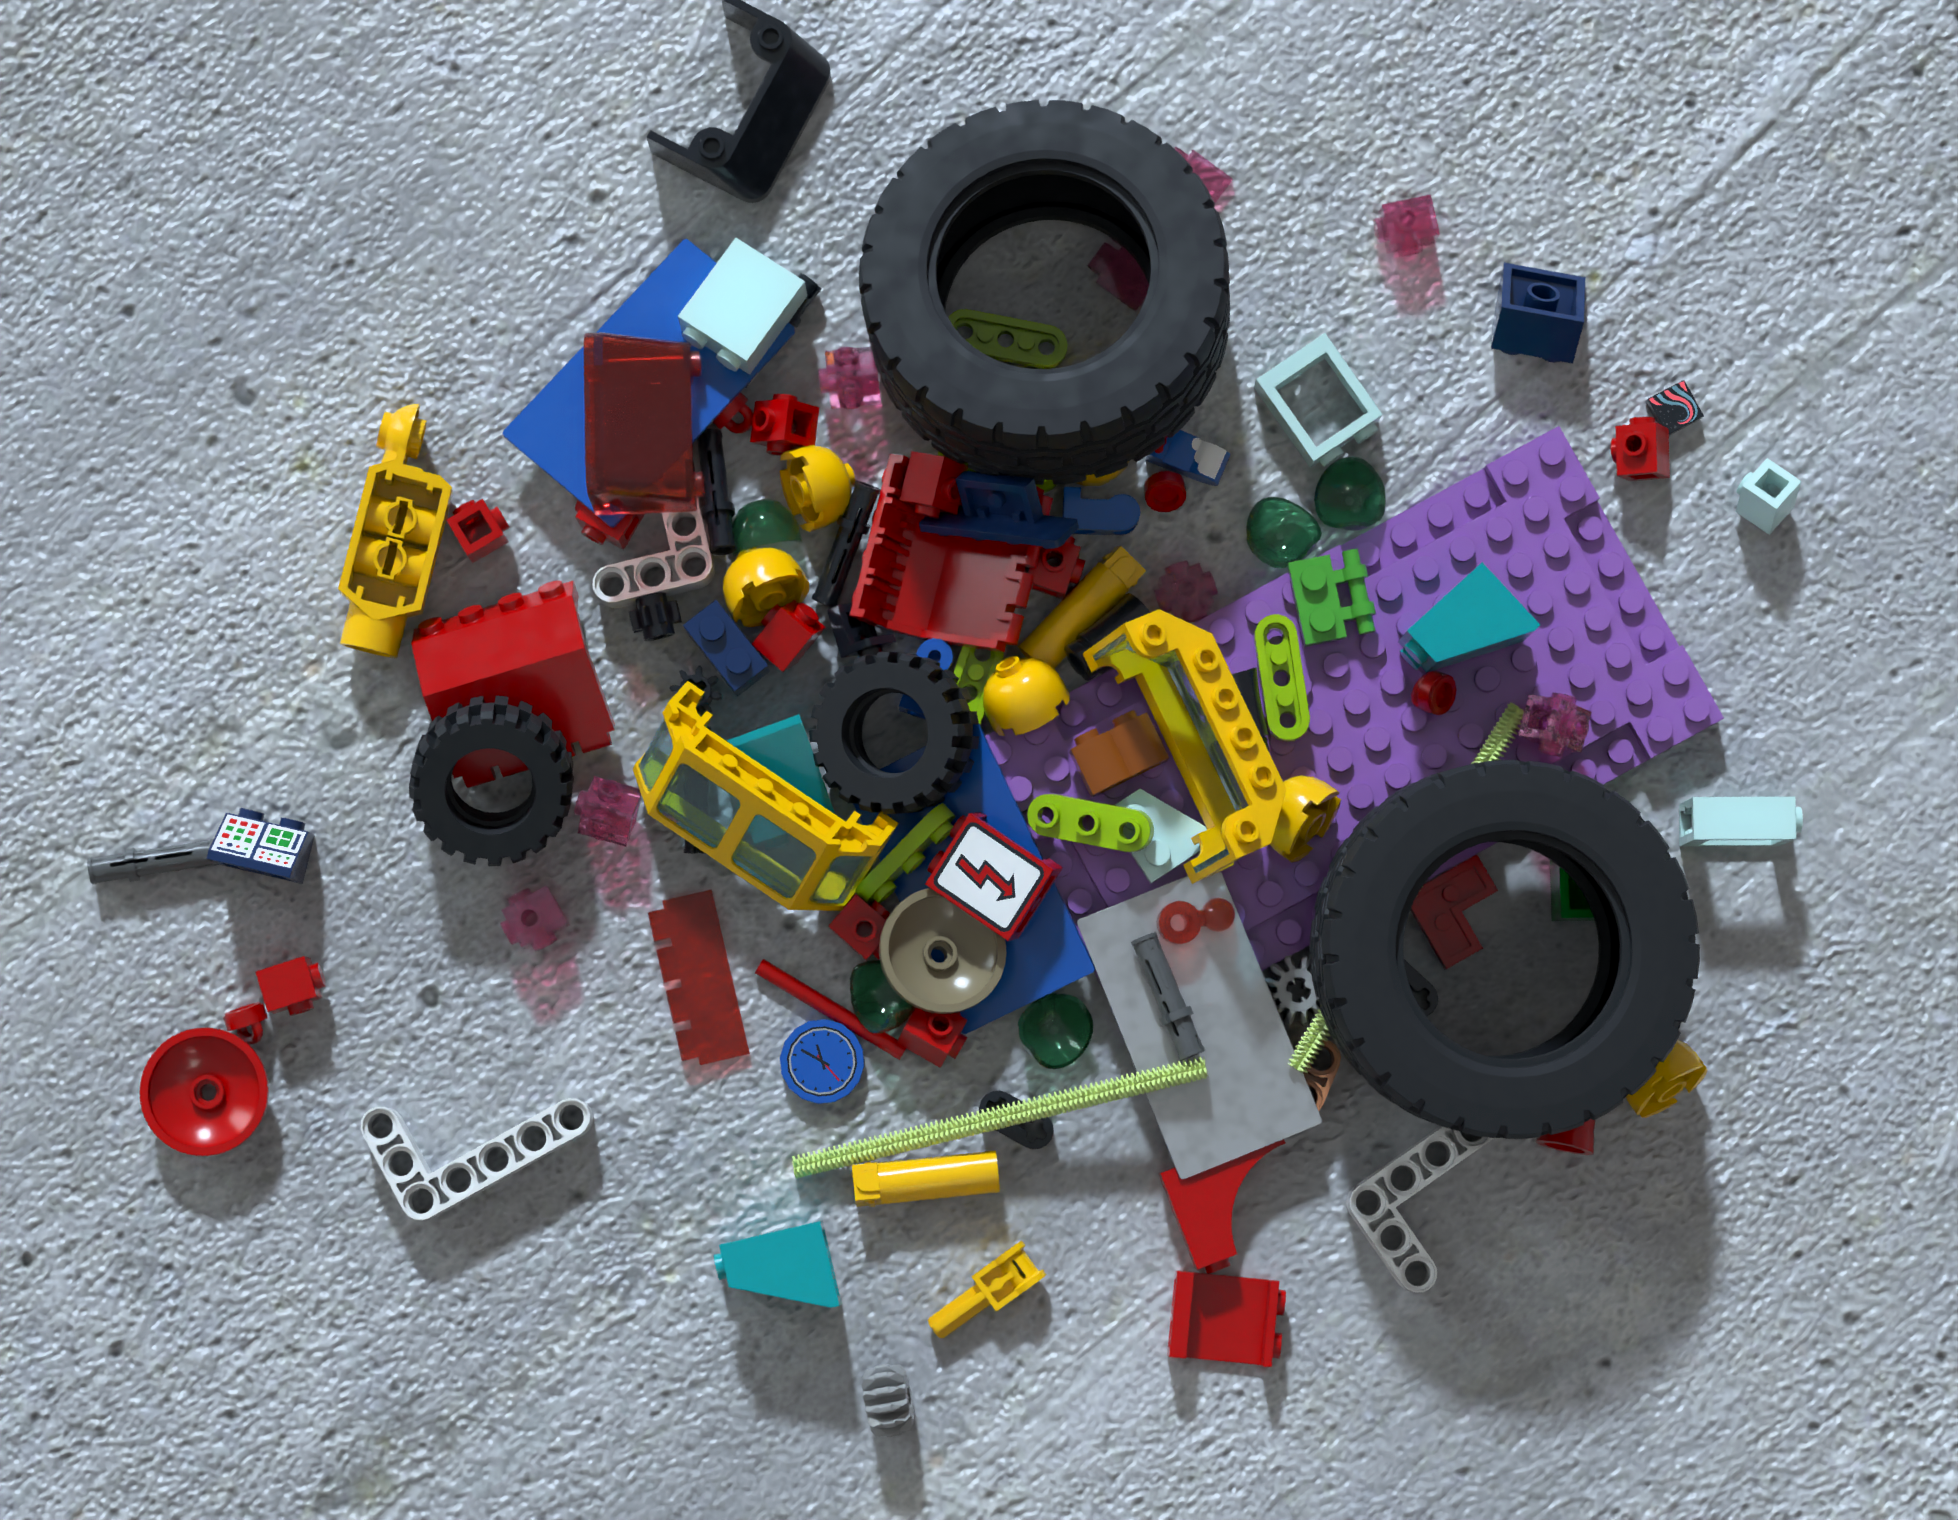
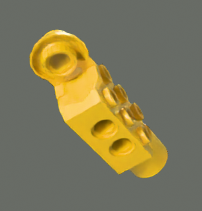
(393, 539)

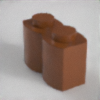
(1119, 753)

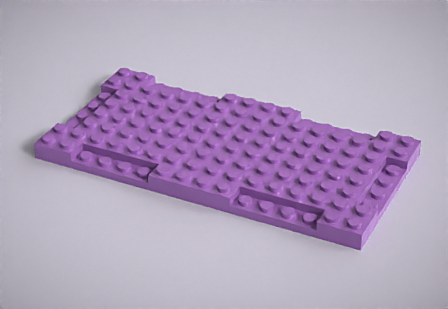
(1597, 640)

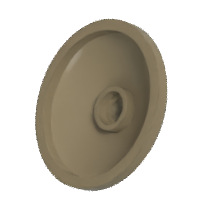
(970, 949)

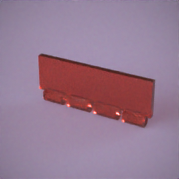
(707, 985)

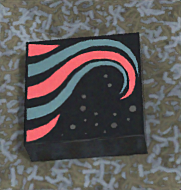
(1675, 407)

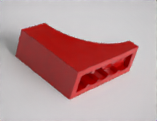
(1205, 1207)

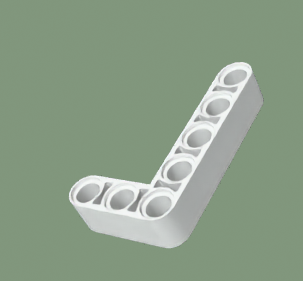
(672, 561)
(474, 1161)
(1390, 1197)

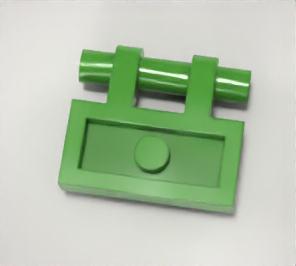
(1318, 601)

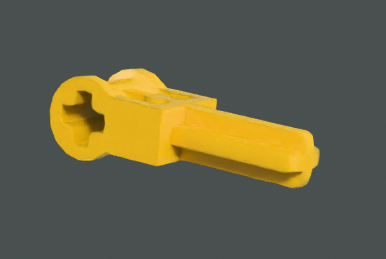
(995, 1286)

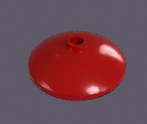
(175, 1084)

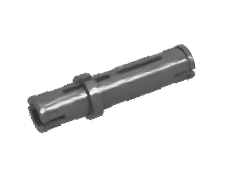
(153, 861)
(1168, 997)

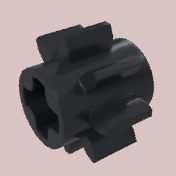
(655, 616)
(700, 681)

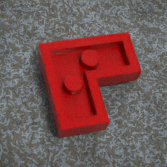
(1441, 905)

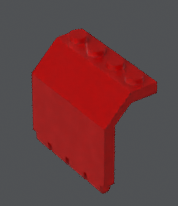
(940, 583)
(521, 651)

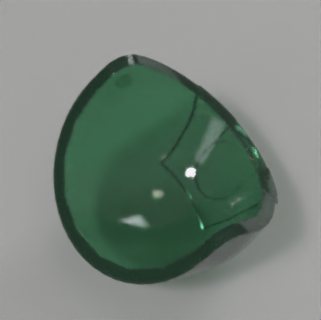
(1350, 495)
(763, 524)
(1281, 532)
(875, 1000)
(1056, 1030)

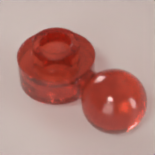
(1215, 915)

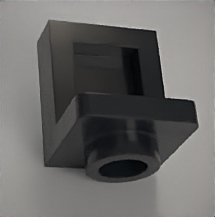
(854, 635)

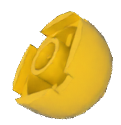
(816, 485)
(760, 581)
(1023, 695)
(1305, 811)
(1679, 1070)

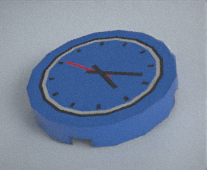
(822, 1061)

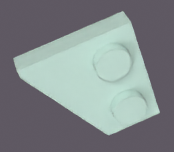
(1171, 837)

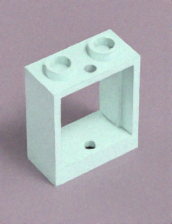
(1295, 365)
(1739, 821)

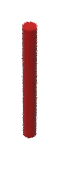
(827, 1007)

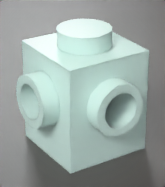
(1767, 496)

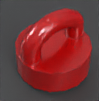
(735, 406)
(1165, 491)
(1434, 693)
(246, 1016)

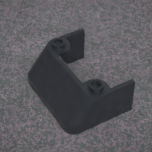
(769, 130)

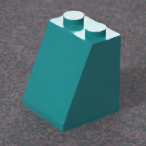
(1467, 623)
(787, 753)
(782, 1265)

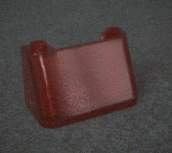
(639, 424)

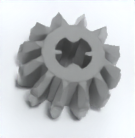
(1284, 997)
(888, 1400)

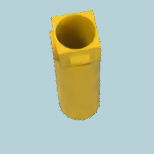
(1083, 606)
(925, 1178)

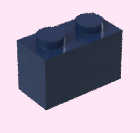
(726, 648)

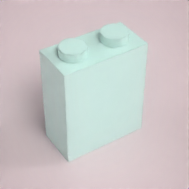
(741, 307)

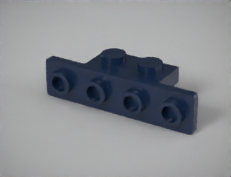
(1003, 511)

